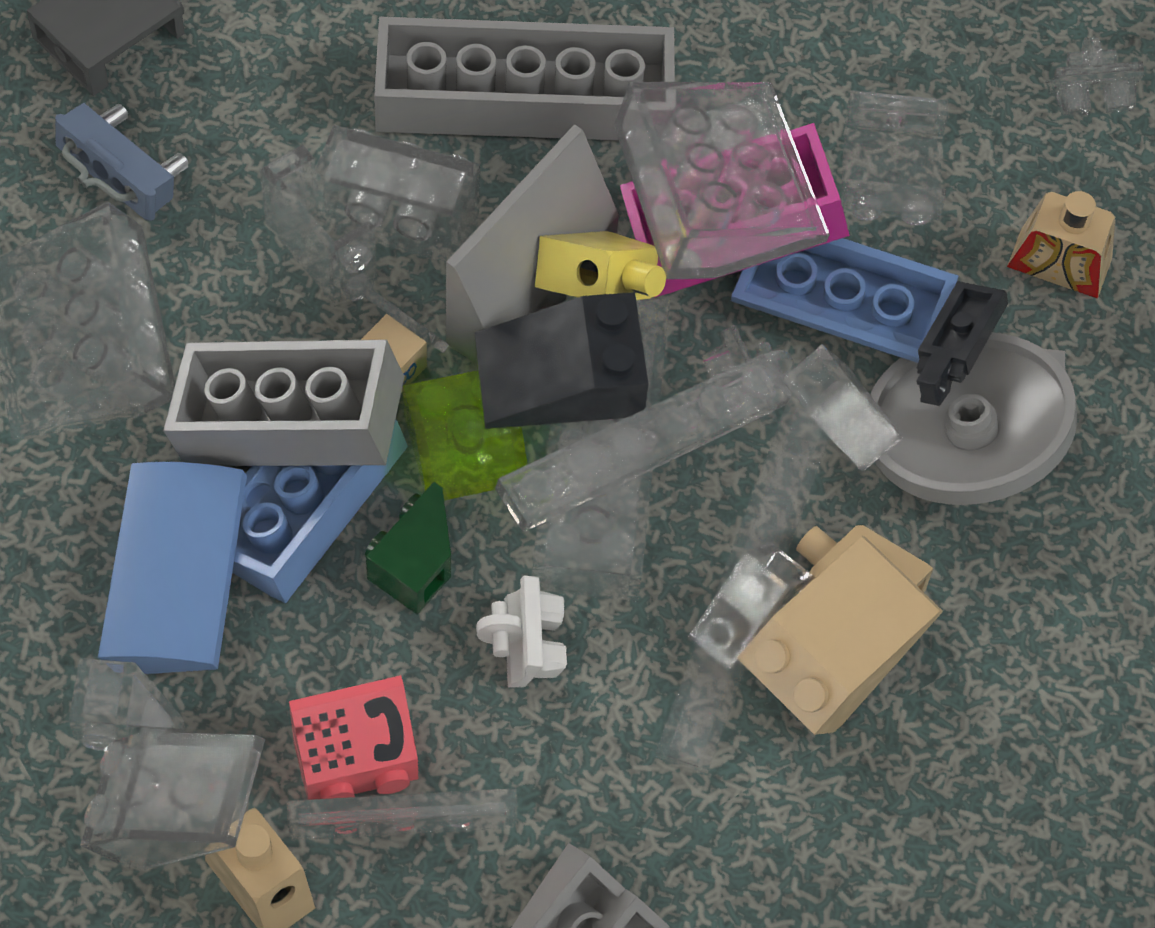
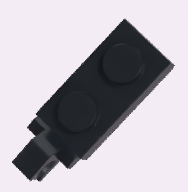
(957, 338)

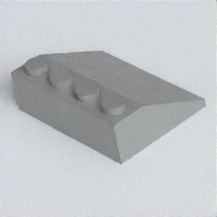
(497, 265)

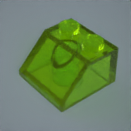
(451, 437)

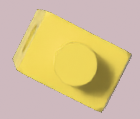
(621, 263)

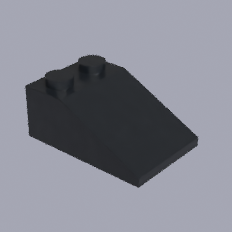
(564, 364)

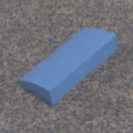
(851, 294)
(297, 514)
(173, 566)

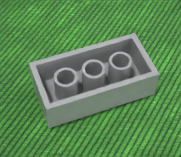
(285, 403)

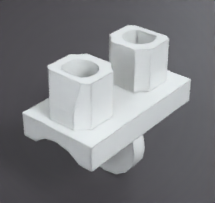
(517, 633)

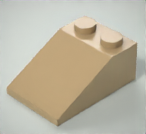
(840, 637)

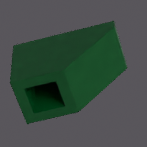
(415, 553)

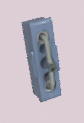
(114, 161)

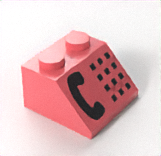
(355, 740)

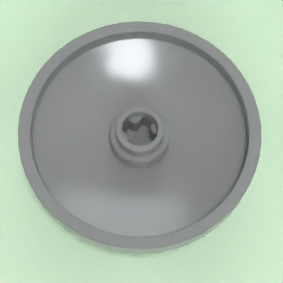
(991, 431)

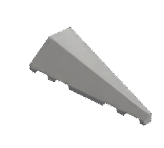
(584, 896)

